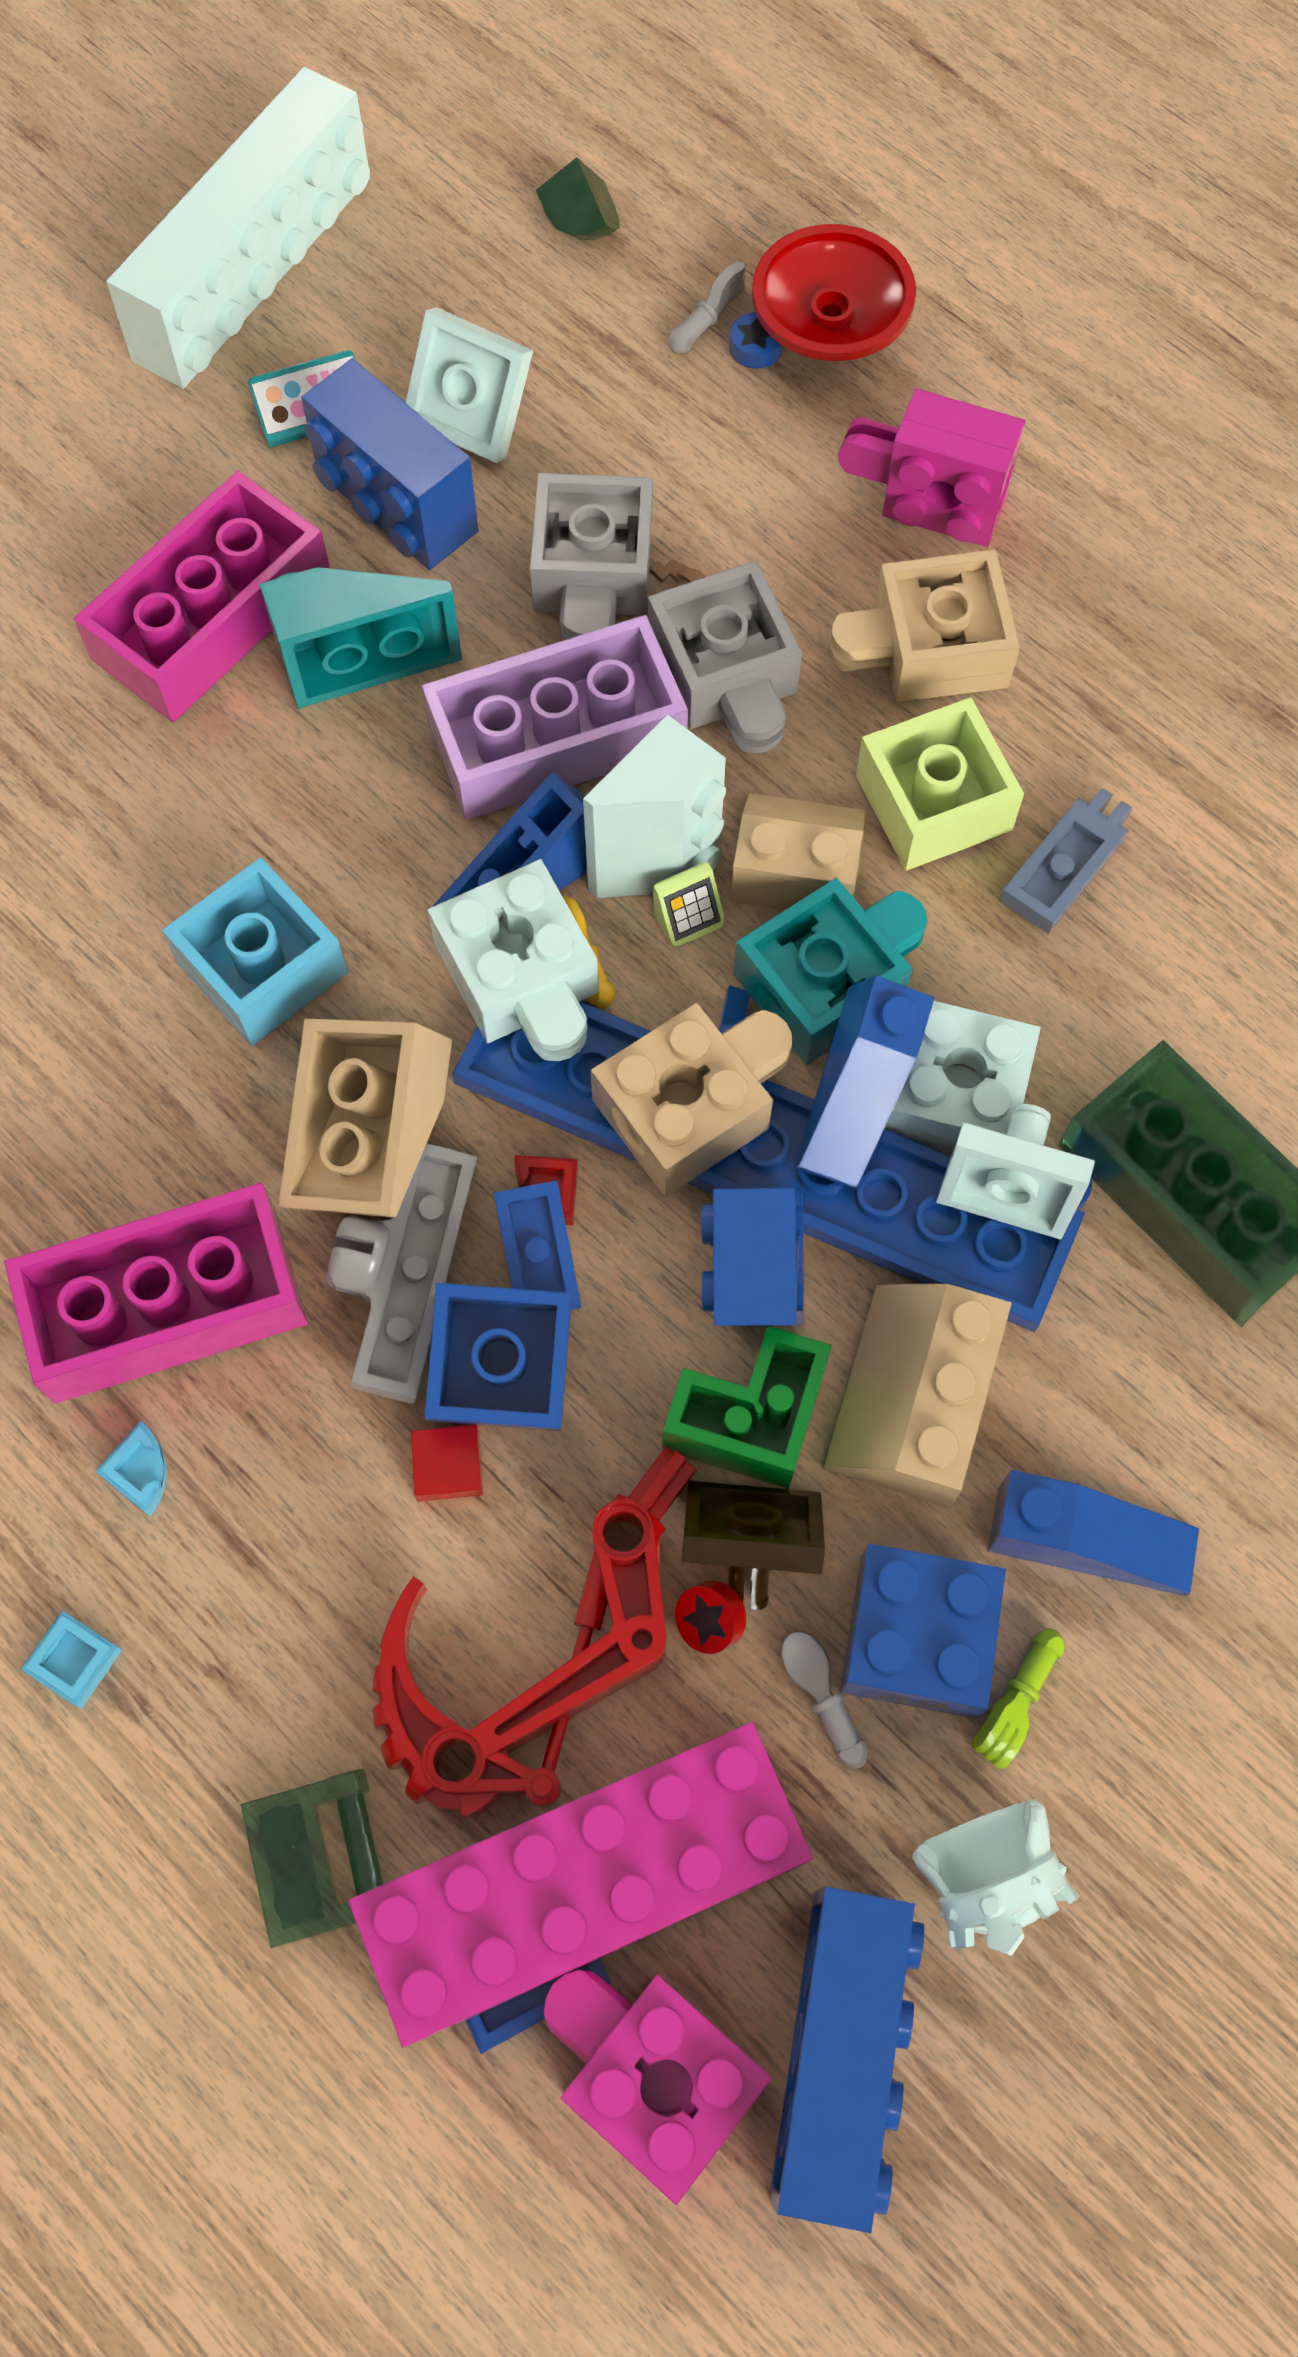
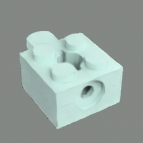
(519, 960)
(944, 1096)

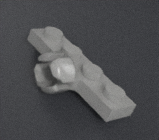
(397, 1270)

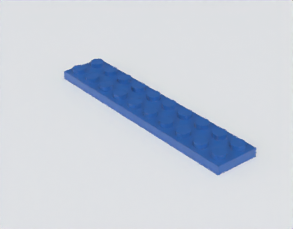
(883, 1220)

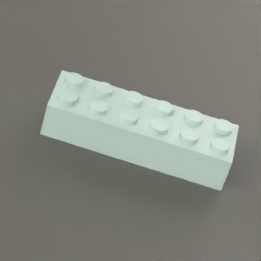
(241, 228)

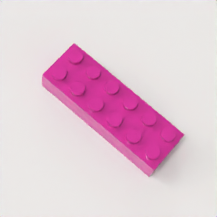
(577, 1883)

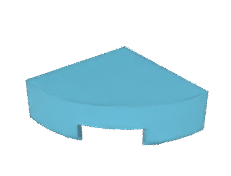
(137, 1468)

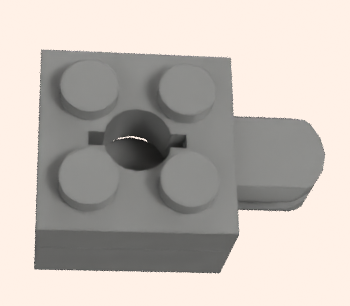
(591, 549)
(729, 653)

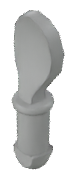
(810, 1669)

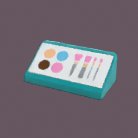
(279, 393)

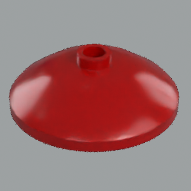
(833, 292)

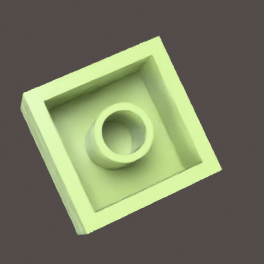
(938, 783)

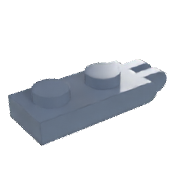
(1066, 861)

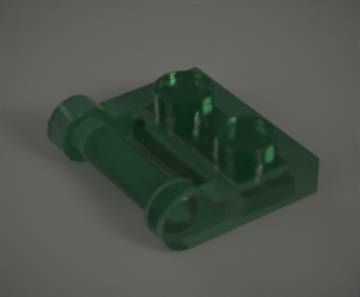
(294, 1861)

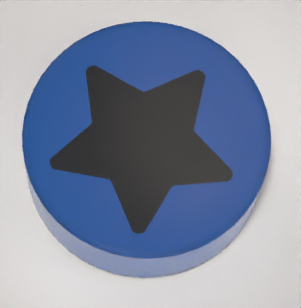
(752, 344)

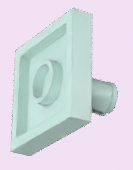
(468, 383)
(1016, 1175)

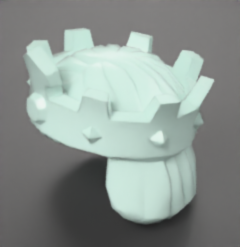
(996, 1875)

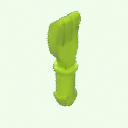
(1009, 1719)

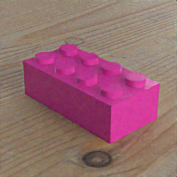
(197, 596)
(154, 1293)

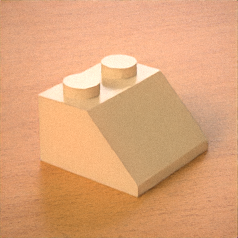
(794, 849)

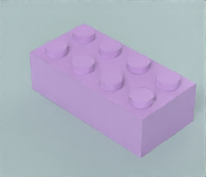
(550, 710)

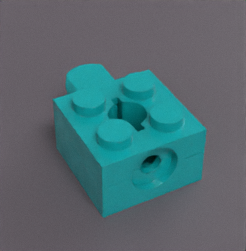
(821, 945)

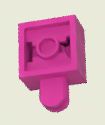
(941, 467)
(654, 2076)

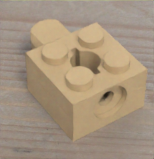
(920, 606)
(714, 1096)

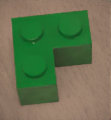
(755, 1426)

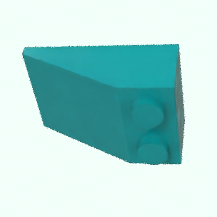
(358, 629)

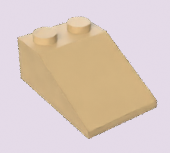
(361, 1114)

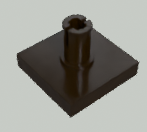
(753, 1533)

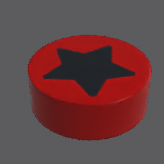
(710, 1617)

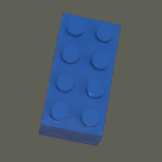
(843, 2060)

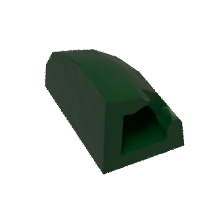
(579, 202)

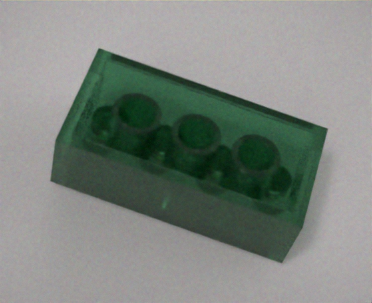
(1194, 1179)

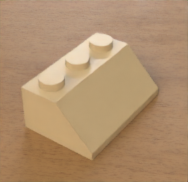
(918, 1389)

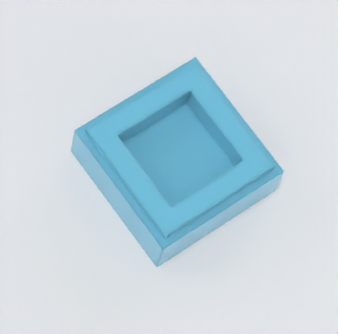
(71, 1659)

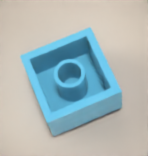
(256, 951)

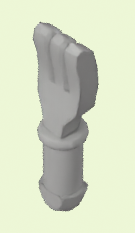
(724, 289)

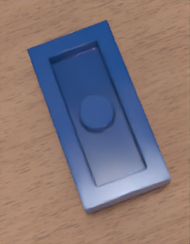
(537, 1239)

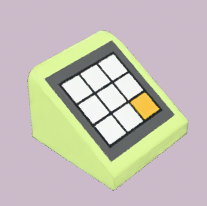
(688, 905)

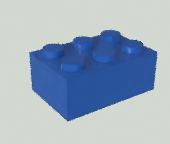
(390, 464)

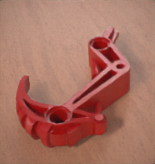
(631, 1650)

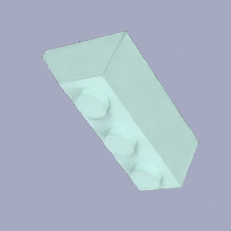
(655, 813)

